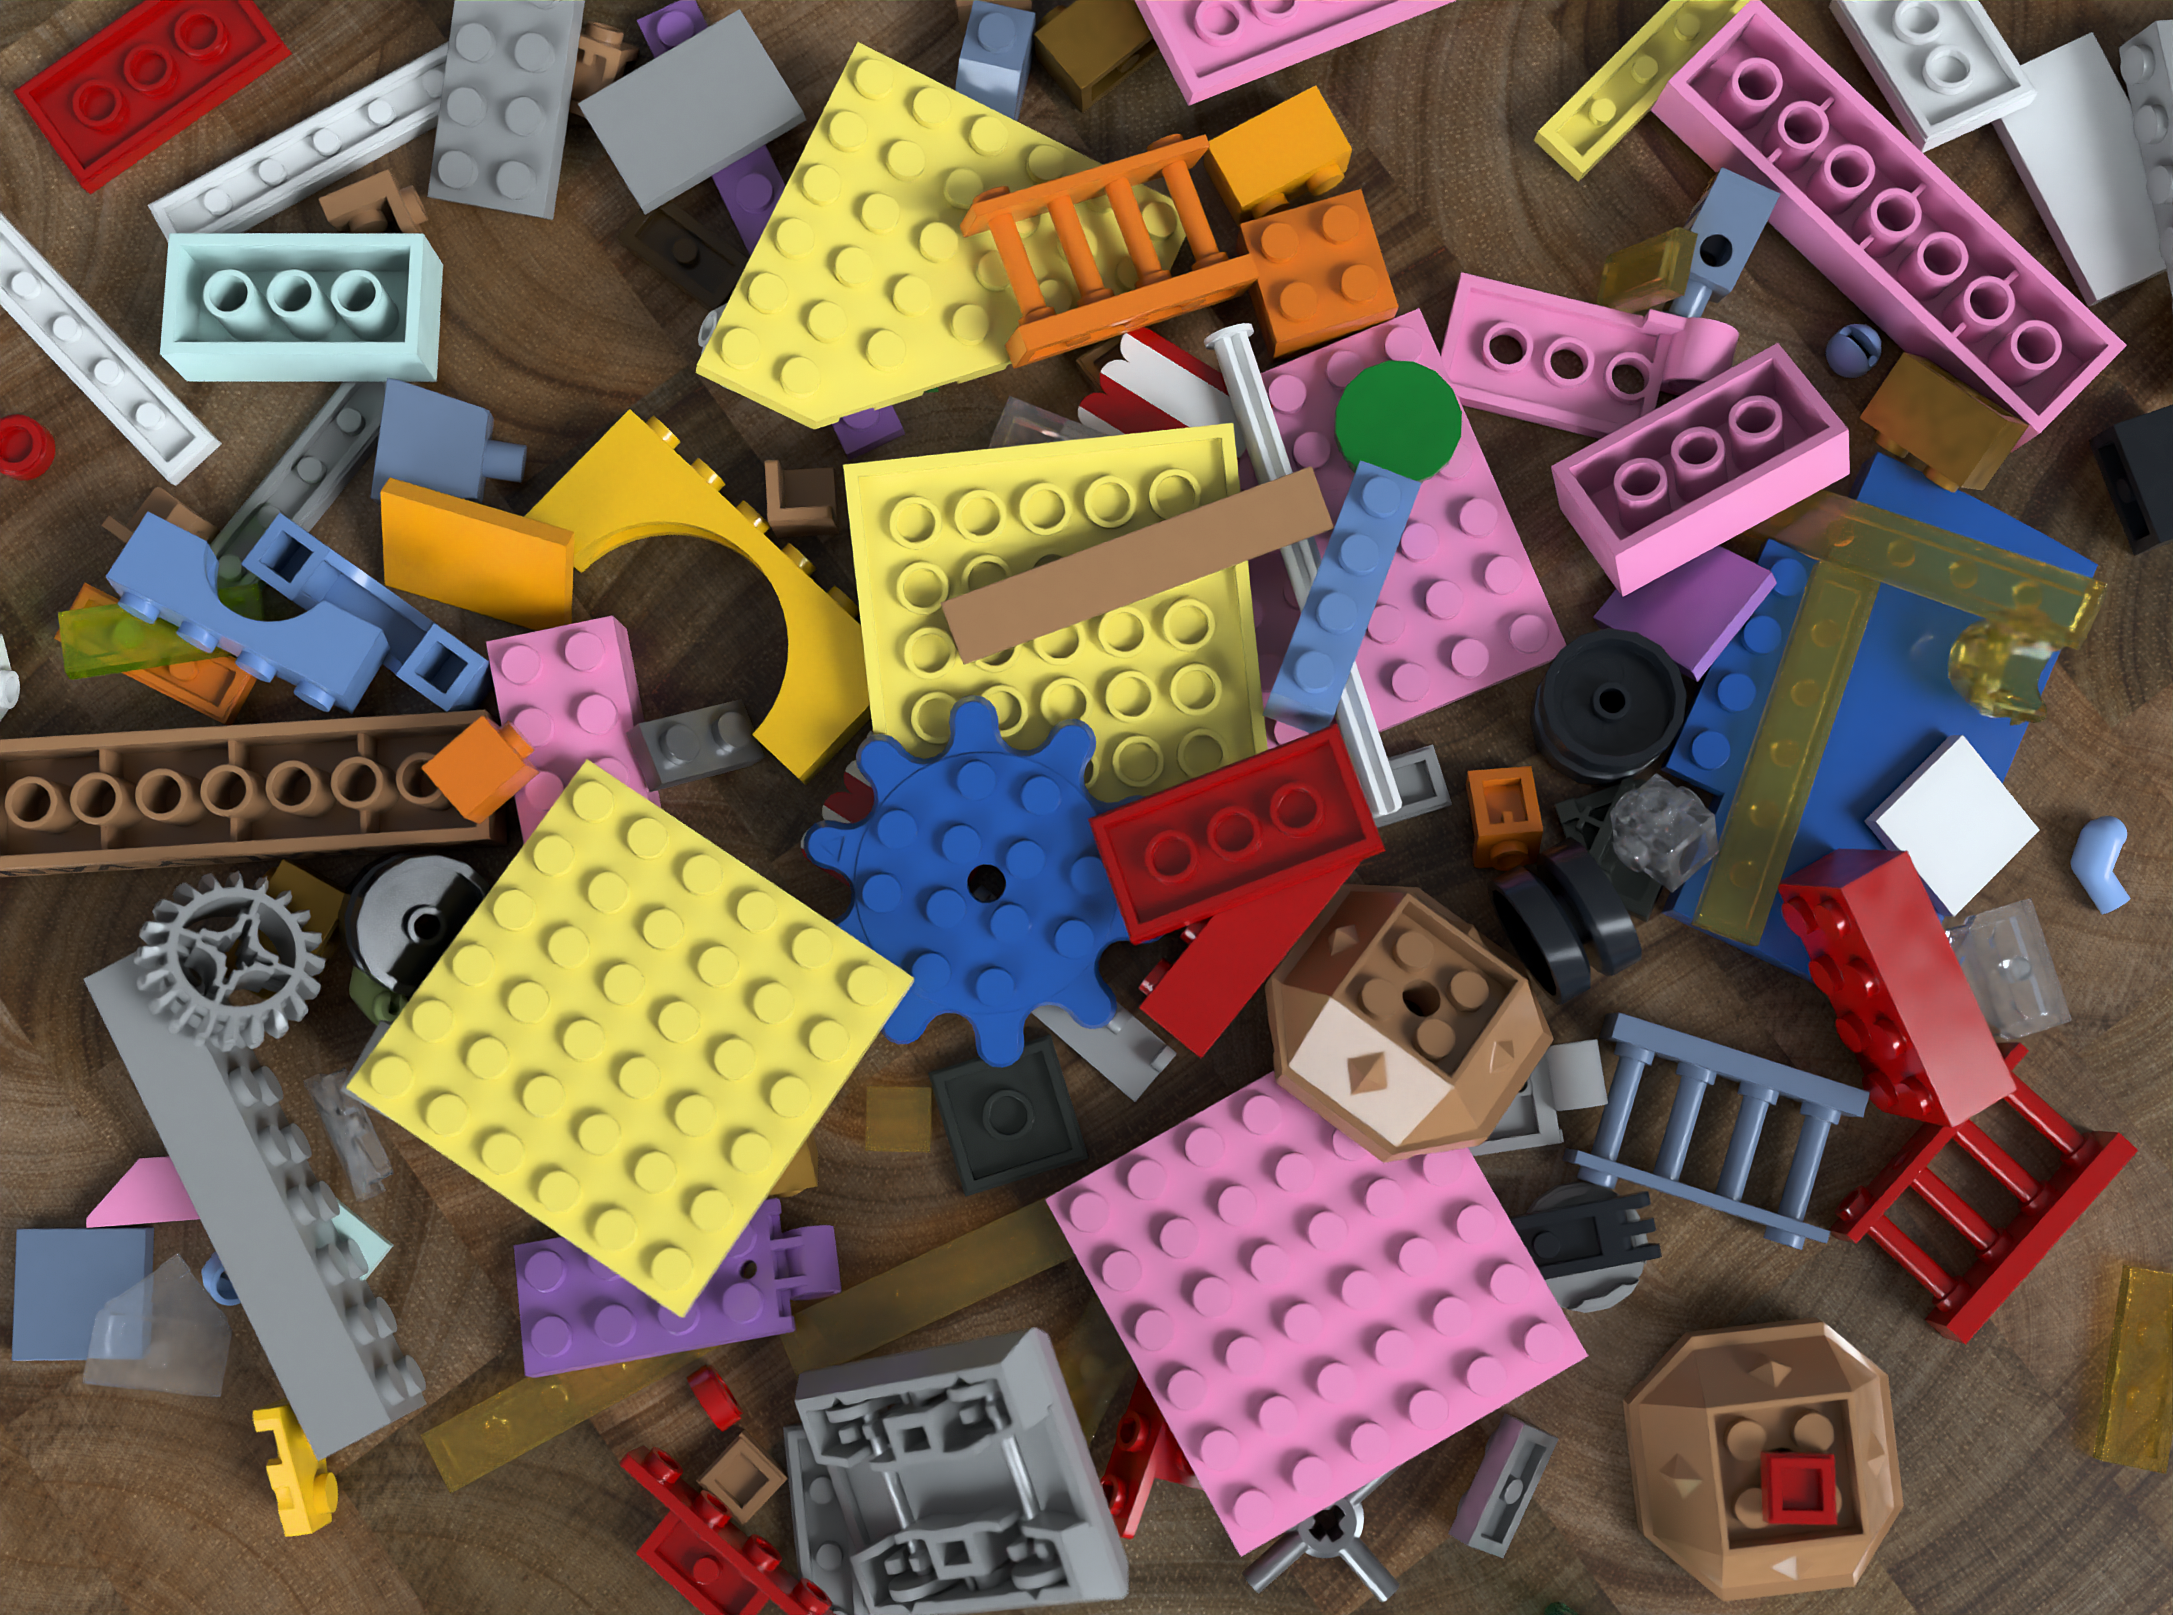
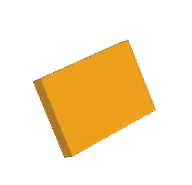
(476, 557)

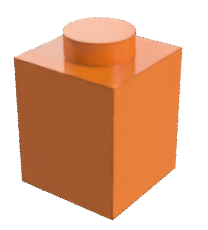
(482, 768)

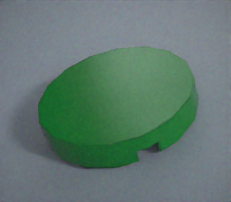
(1398, 420)

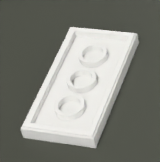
(2085, 169)

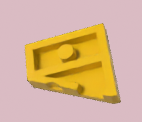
(299, 1480)

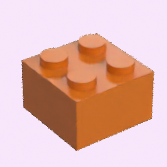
(1316, 275)

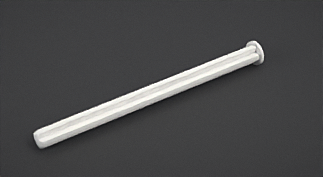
(1301, 558)

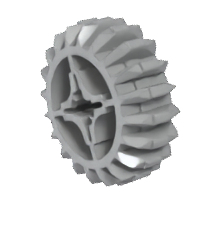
(205, 955)

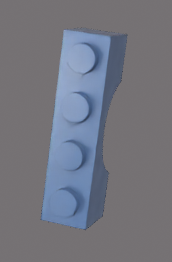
(1342, 599)
(420, 648)
(321, 652)

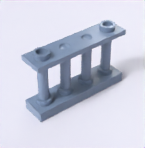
(1759, 1085)

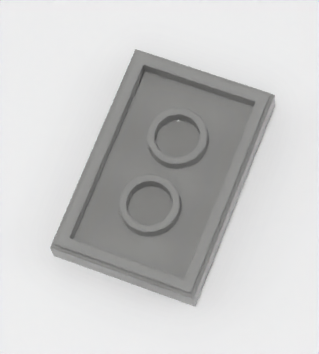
(692, 111)

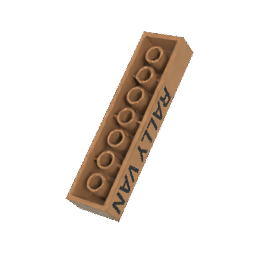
(232, 795)

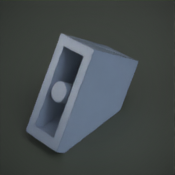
(997, 57)

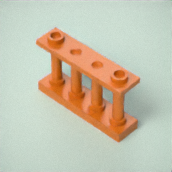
(1099, 311)

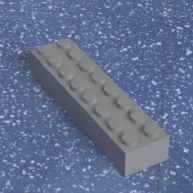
(265, 1217)

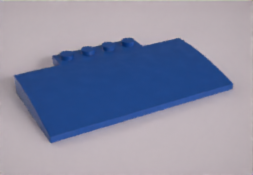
(1892, 708)

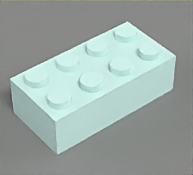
(302, 307)

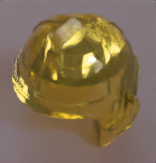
(2000, 670)

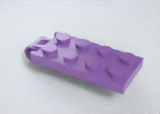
(589, 1316)

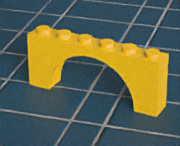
(641, 489)

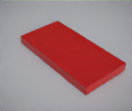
(147, 81)
(1236, 834)

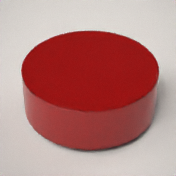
(25, 447)
(715, 1396)

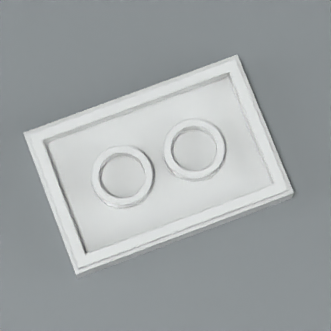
(1936, 64)

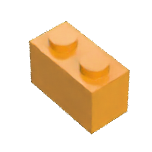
(1278, 157)

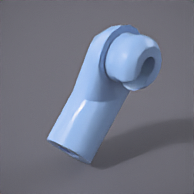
(2095, 859)

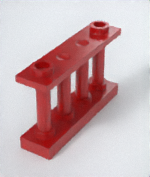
(2003, 1254)

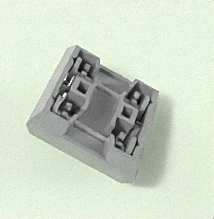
(969, 1483)

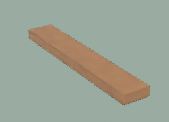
(1137, 565)

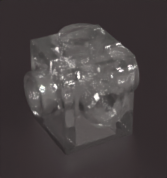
(1663, 832)

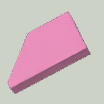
(145, 1194)

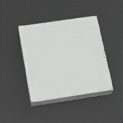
(1953, 824)

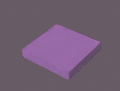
(1692, 607)

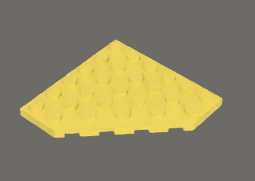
(864, 265)

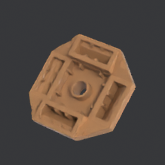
(1373, 1065)
(1699, 1442)

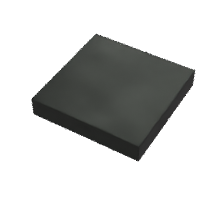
(1008, 1118)

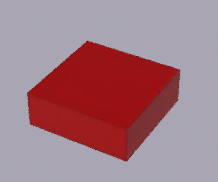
(1798, 1488)

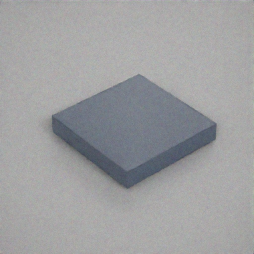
(66, 1281)

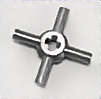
(1321, 1543)

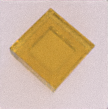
(899, 1119)

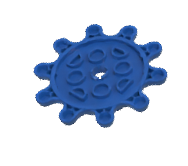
(913, 867)

